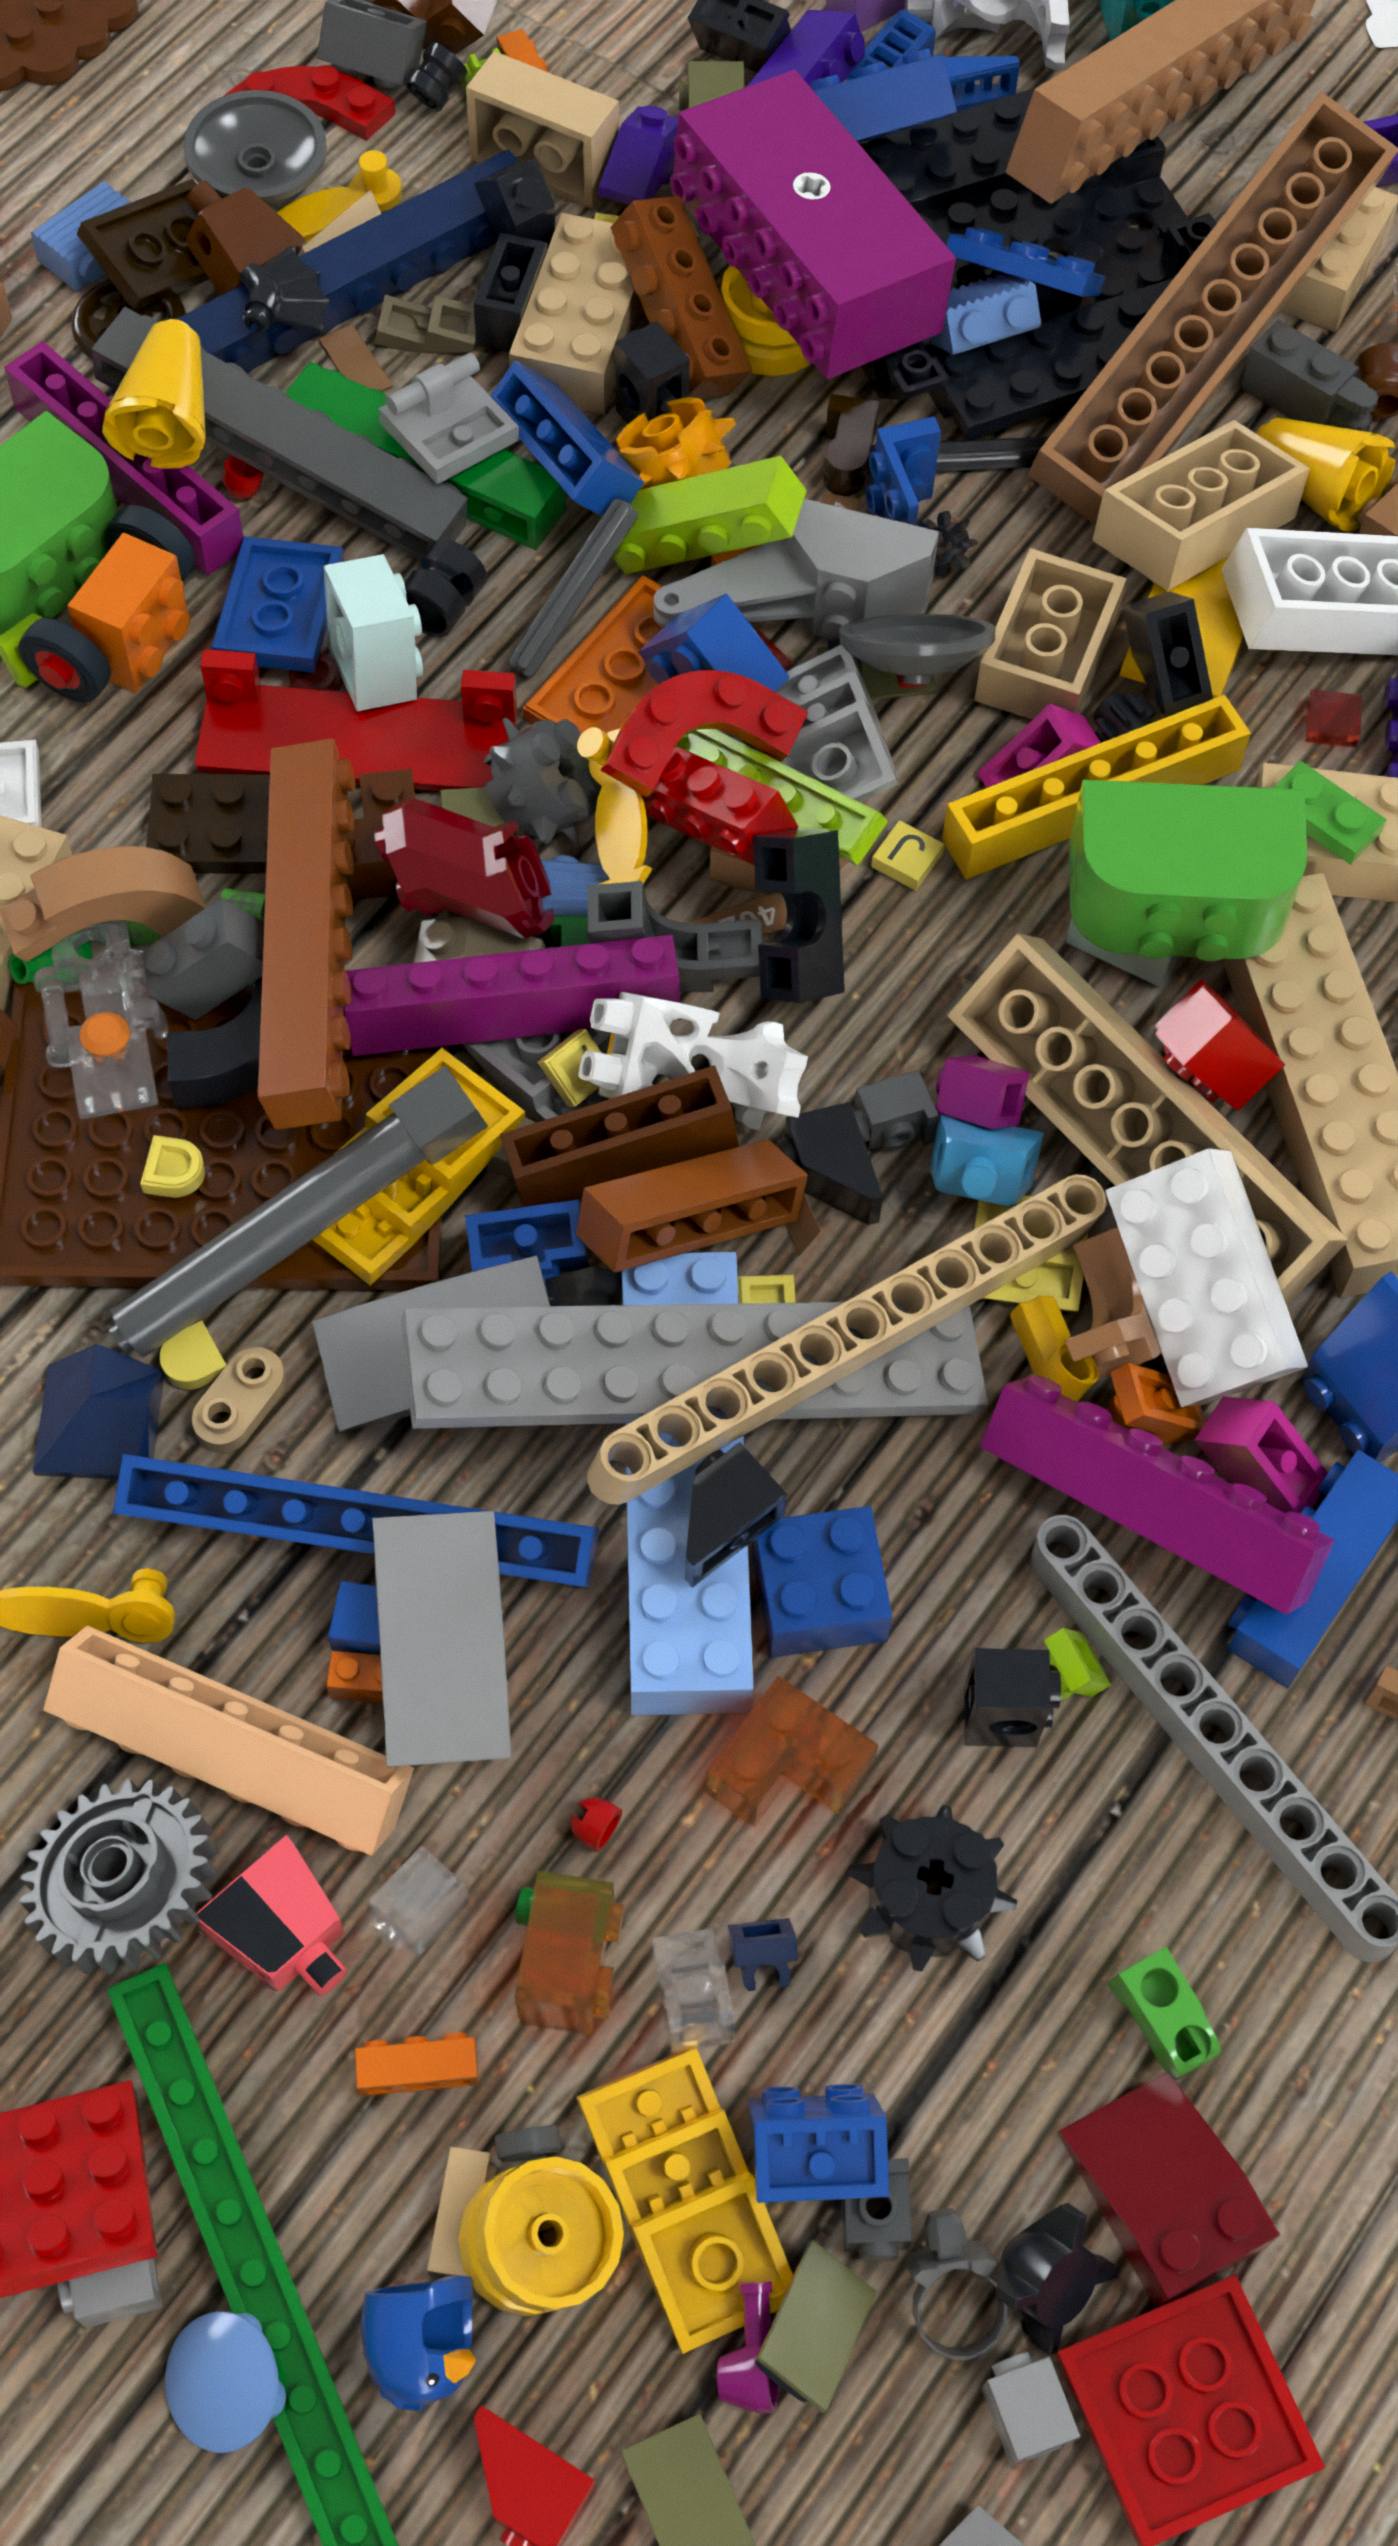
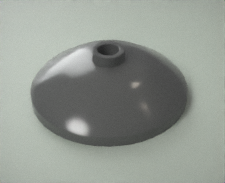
(256, 144)
(917, 643)

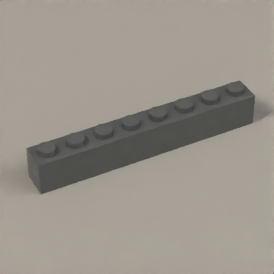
(304, 448)

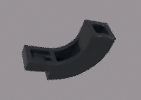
(216, 1062)

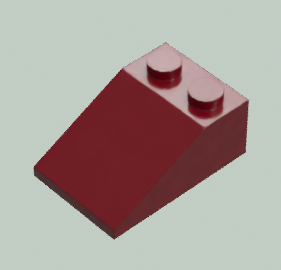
(1168, 2189)

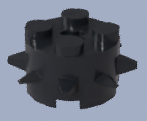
(897, 1887)

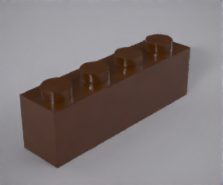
(620, 1138)

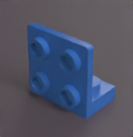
(903, 469)
(819, 2144)

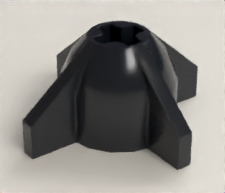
(1051, 2274)

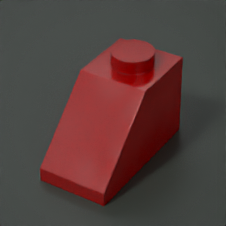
(528, 2485)

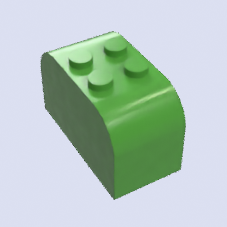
(51, 518)
(1185, 867)

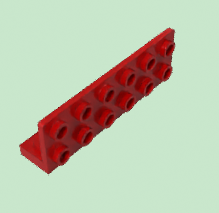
(433, 737)

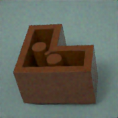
(379, 792)

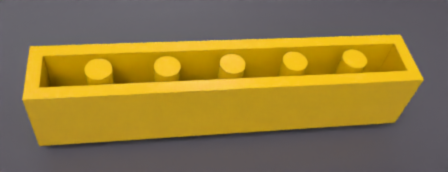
(1042, 803)

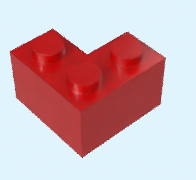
(1217, 1046)

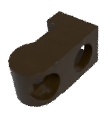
(853, 429)

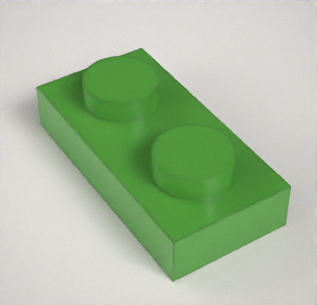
(1334, 815)

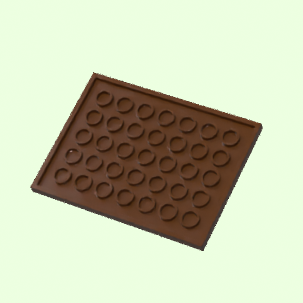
(75, 1188)

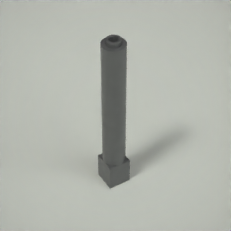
(423, 1126)

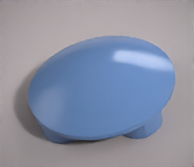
(223, 2381)

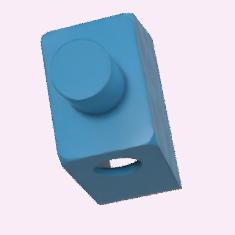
(984, 1161)

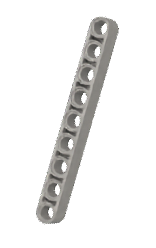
(1220, 1762)

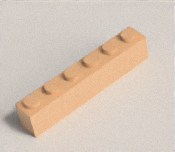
(227, 1740)

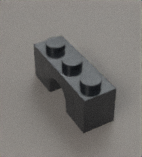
(808, 953)

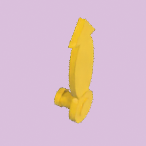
(317, 210)
(618, 815)
(63, 1612)

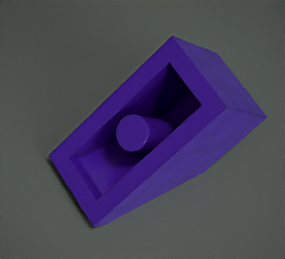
(640, 156)

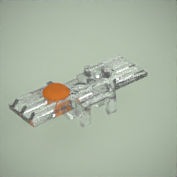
(111, 1047)

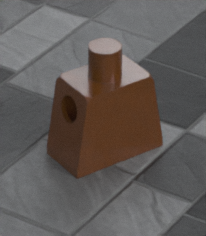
(235, 234)

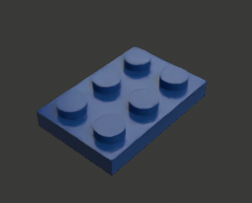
(1026, 261)
(277, 603)

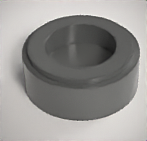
(528, 2143)

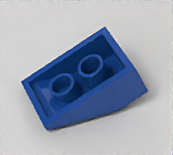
(1358, 1373)

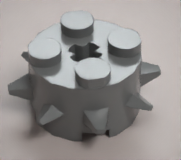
(542, 780)

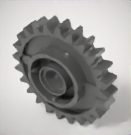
(119, 1876)

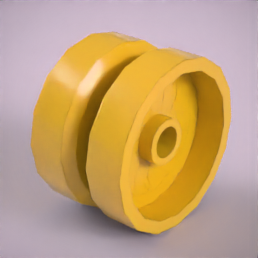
(766, 345)
(578, 2230)

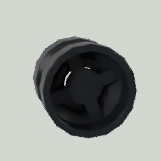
(435, 76)

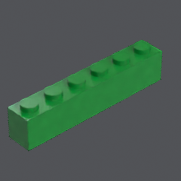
(501, 490)

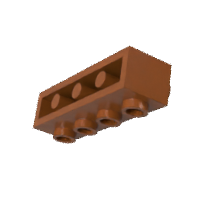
(681, 292)
(690, 1205)

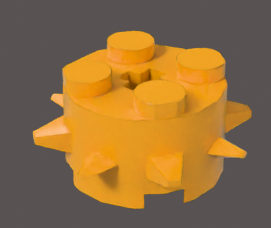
(676, 443)

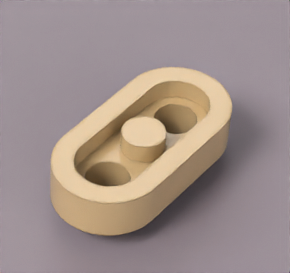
(241, 1397)

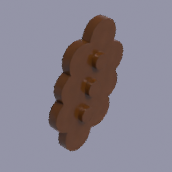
(50, 36)

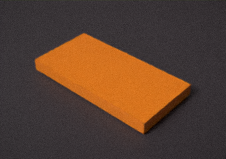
(605, 672)

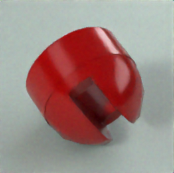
(241, 478)
(597, 1824)

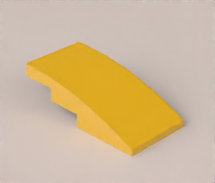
(1217, 624)
(396, 1217)
(685, 2195)

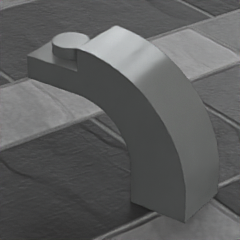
(701, 950)

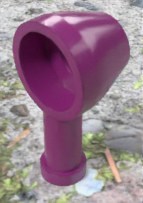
(738, 2376)

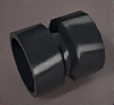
(444, 585)

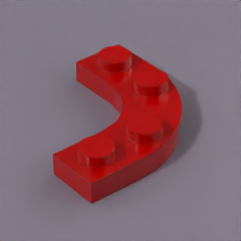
(328, 95)
(696, 703)

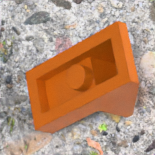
(1149, 1403)

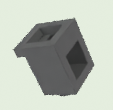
(895, 1112)
(881, 2238)

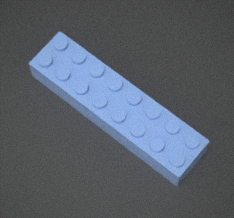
(684, 1641)

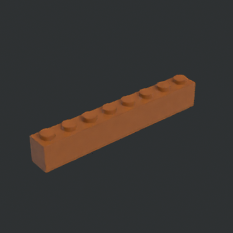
(306, 936)

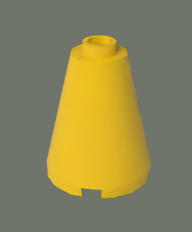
(161, 400)
(1344, 466)

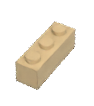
(463, 2176)

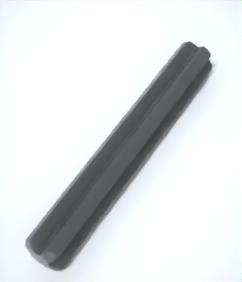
(573, 588)

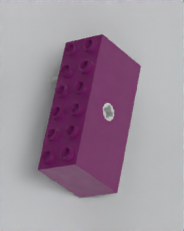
(811, 223)

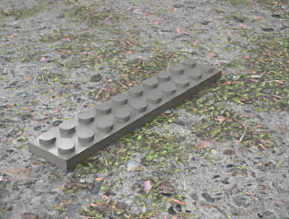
(632, 1358)

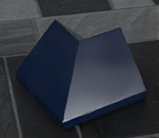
(96, 1412)

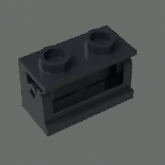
(739, 29)

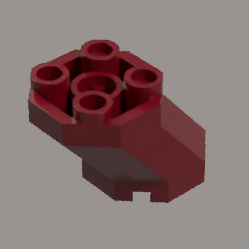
(465, 868)

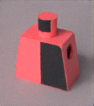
(277, 1922)

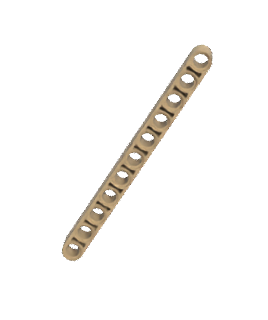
(836, 1348)

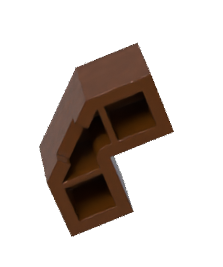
(449, 22)

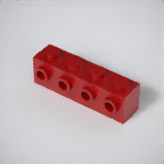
(716, 804)

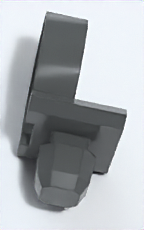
(945, 2252)

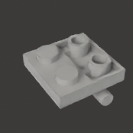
(447, 419)

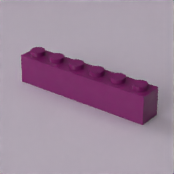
(209, 521)
(502, 993)
(1158, 1493)

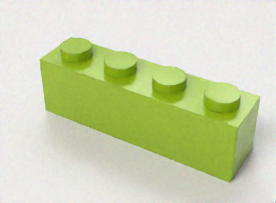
(712, 515)

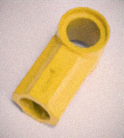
(1043, 1340)

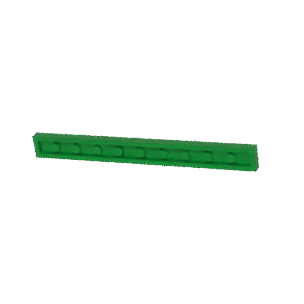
(249, 2258)

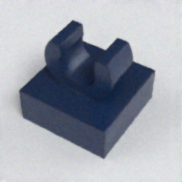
(763, 1944)

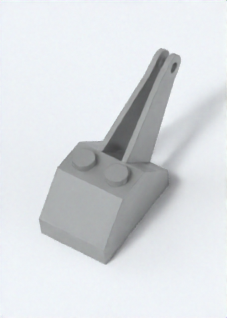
(828, 573)

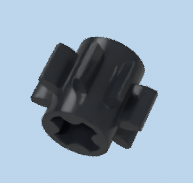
(959, 538)
(1122, 714)

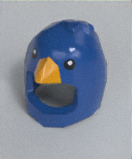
(419, 2339)

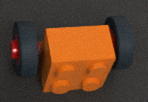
(120, 615)

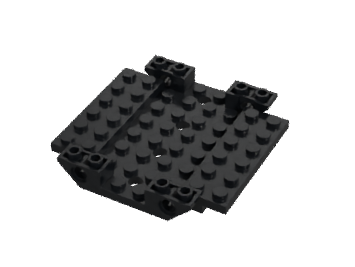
(957, 181)

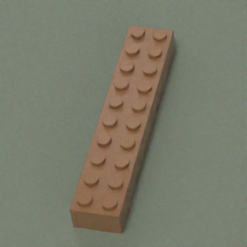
(1143, 84)
(1215, 306)

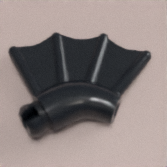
(284, 293)

